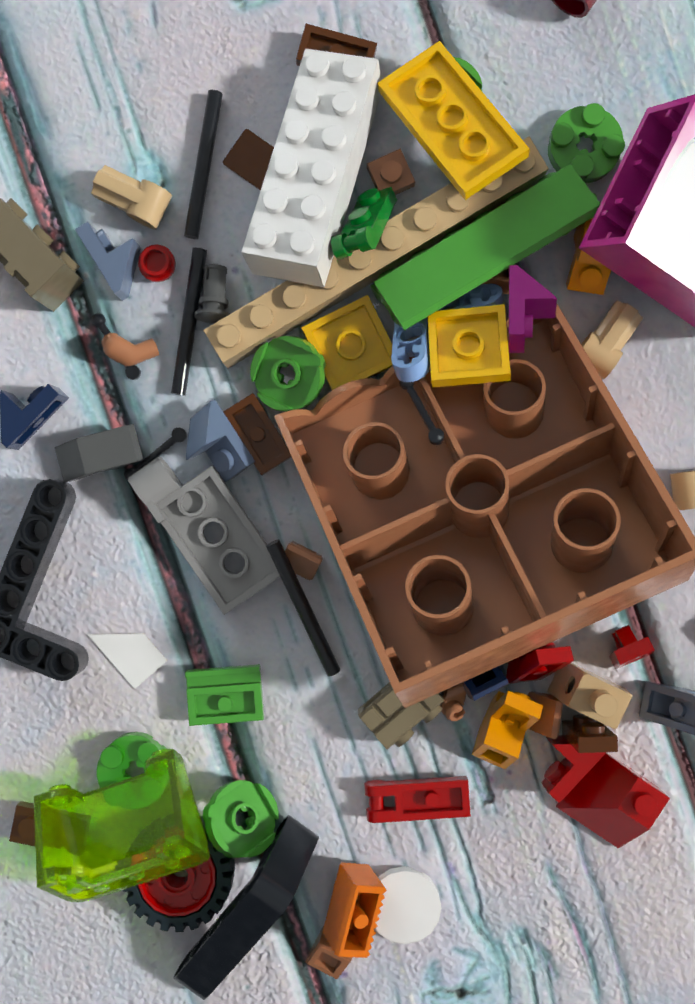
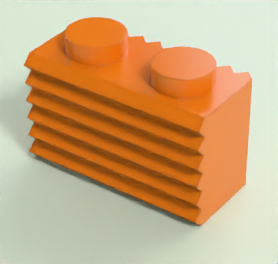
(353, 910)

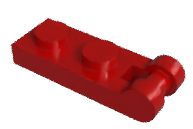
(418, 799)

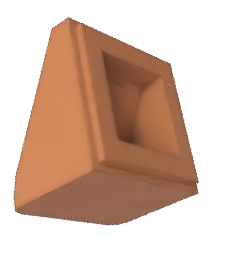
(303, 560)
(551, 714)
(323, 958)

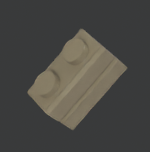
(392, 721)

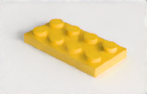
(453, 120)

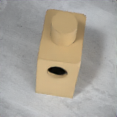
(590, 695)

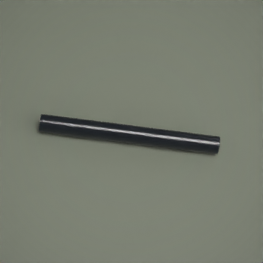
(203, 164)
(189, 322)
(303, 607)

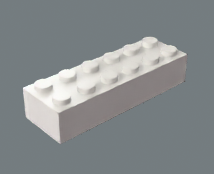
(313, 167)

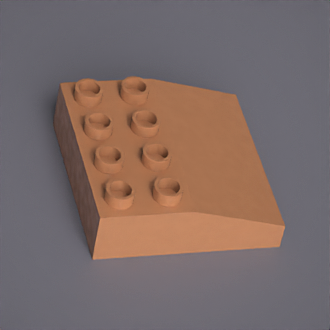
(504, 531)

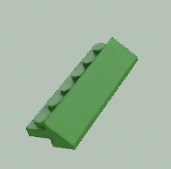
(485, 247)

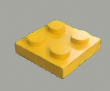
(351, 342)
(468, 346)

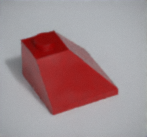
(614, 802)

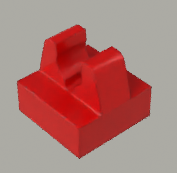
(629, 648)

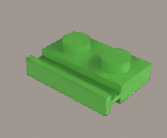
(224, 695)

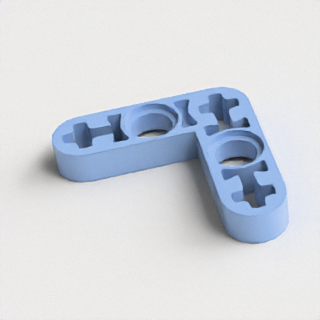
(419, 348)

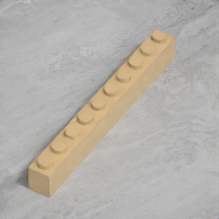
(403, 236)

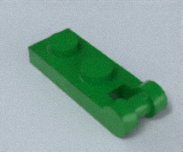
(365, 222)

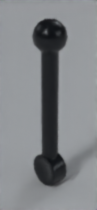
(98, 321)
(178, 435)
(436, 435)

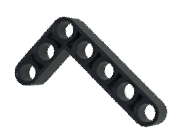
(27, 586)
(251, 911)

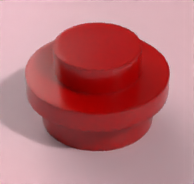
(156, 263)

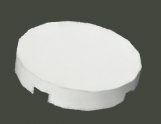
(409, 906)

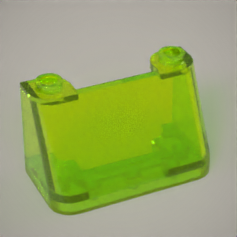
(118, 832)

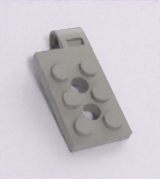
(186, 512)

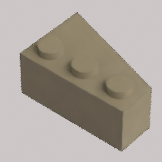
(32, 261)

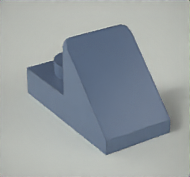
(116, 266)
(215, 435)
(669, 706)

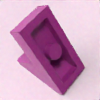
(526, 302)

